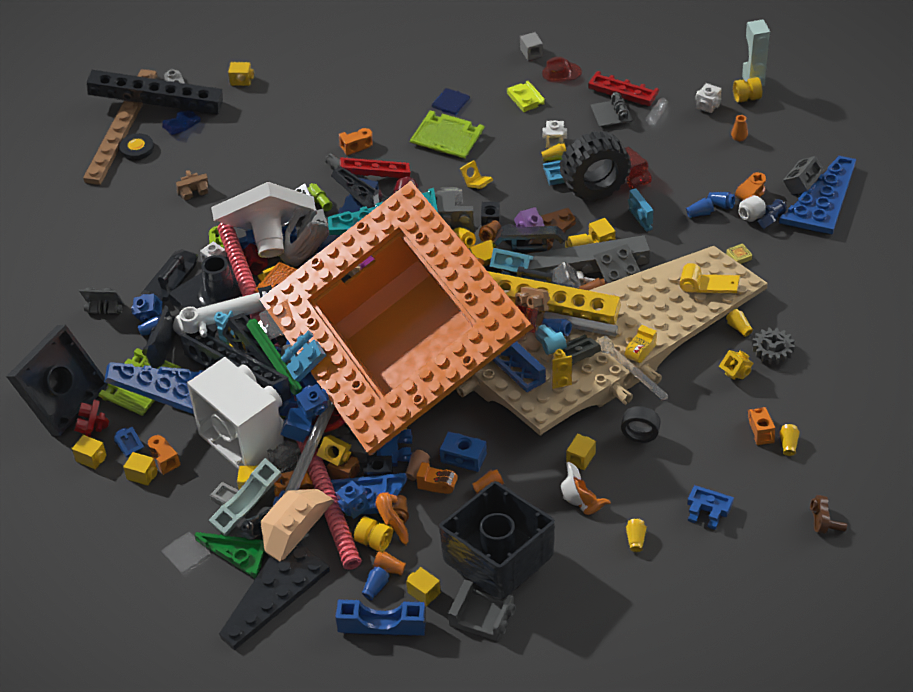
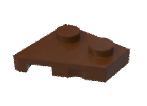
(562, 218)

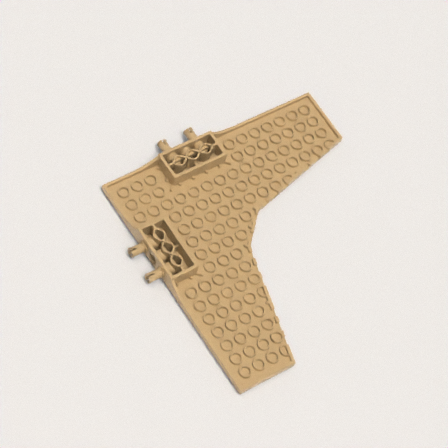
(646, 299)

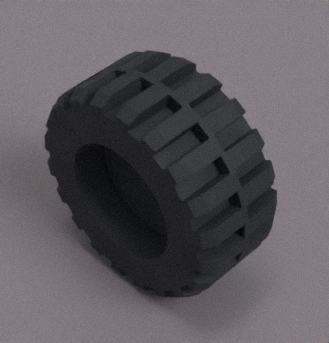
(586, 152)

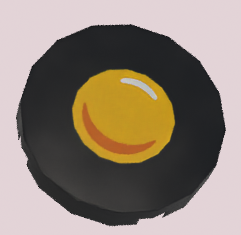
(136, 146)

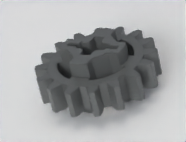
(773, 345)

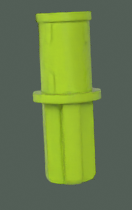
(320, 197)

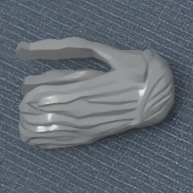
(309, 238)

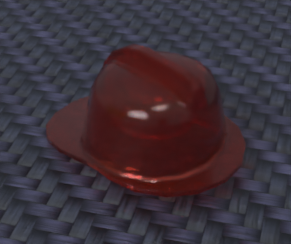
(560, 69)

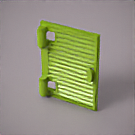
(447, 134)
(128, 399)

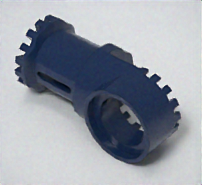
(772, 212)

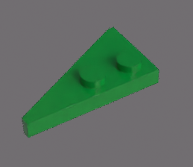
(238, 551)

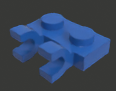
(391, 447)
(710, 501)

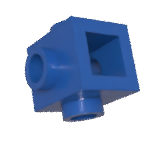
(146, 307)
(312, 400)
(353, 499)

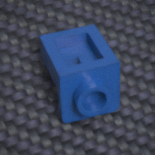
(128, 441)

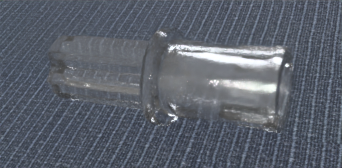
(657, 111)

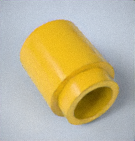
(465, 236)
(577, 240)

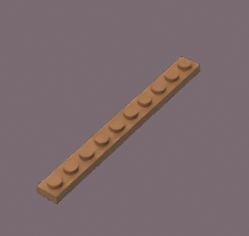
(115, 134)

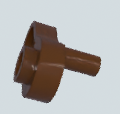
(822, 520)

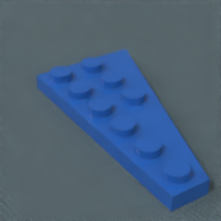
(162, 384)

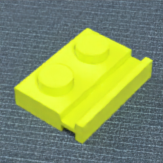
(525, 96)

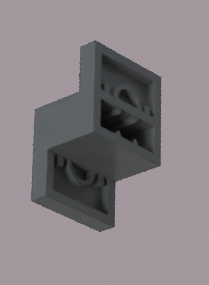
(454, 215)

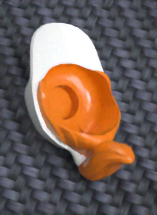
(577, 494)

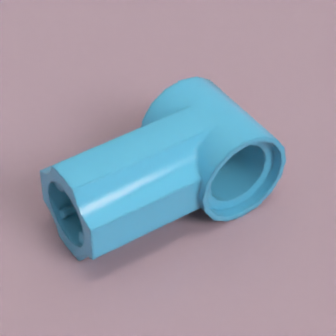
(550, 339)

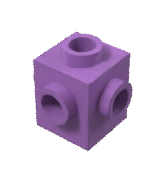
(528, 218)

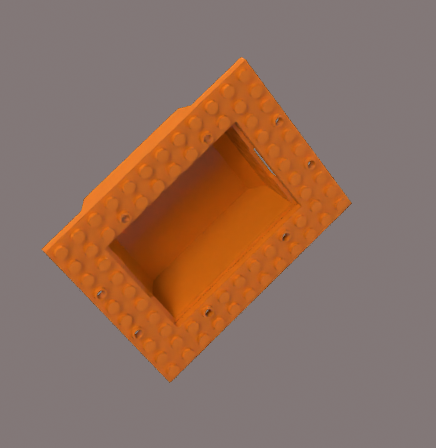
(399, 321)

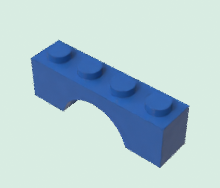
(295, 422)
(357, 618)

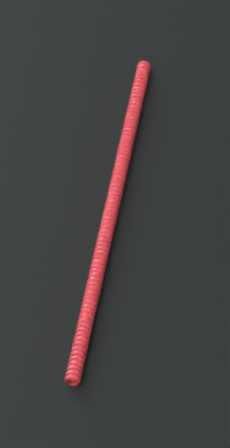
(317, 470)

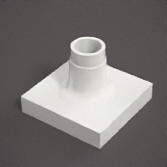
(265, 212)

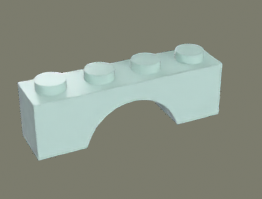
(758, 43)
(243, 501)

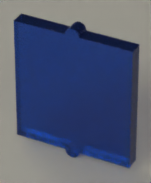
(450, 101)

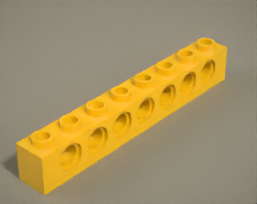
(609, 304)

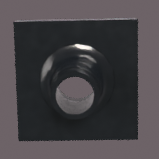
(211, 286)
(57, 380)

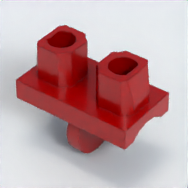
(90, 412)

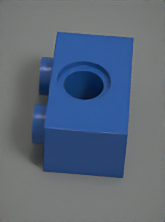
(463, 451)

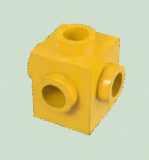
(736, 364)

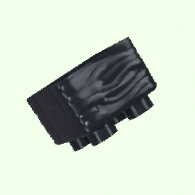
(497, 540)

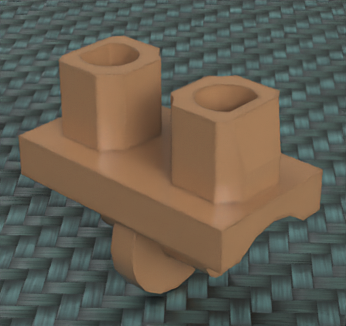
(190, 183)
(533, 298)

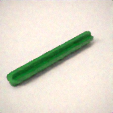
(273, 354)

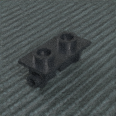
(252, 527)

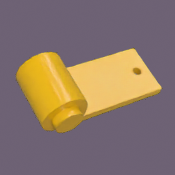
(694, 281)

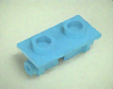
(221, 320)

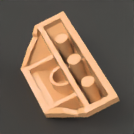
(291, 520)

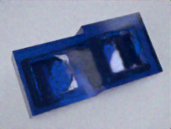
(183, 122)

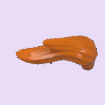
(384, 506)

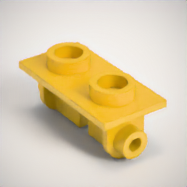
(561, 369)

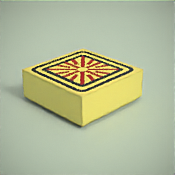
(739, 253)

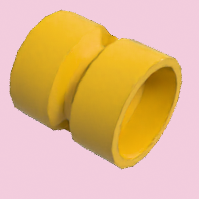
(751, 89)
(373, 534)

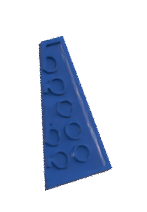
(822, 203)

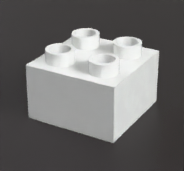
(236, 413)

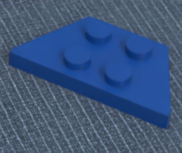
(374, 486)

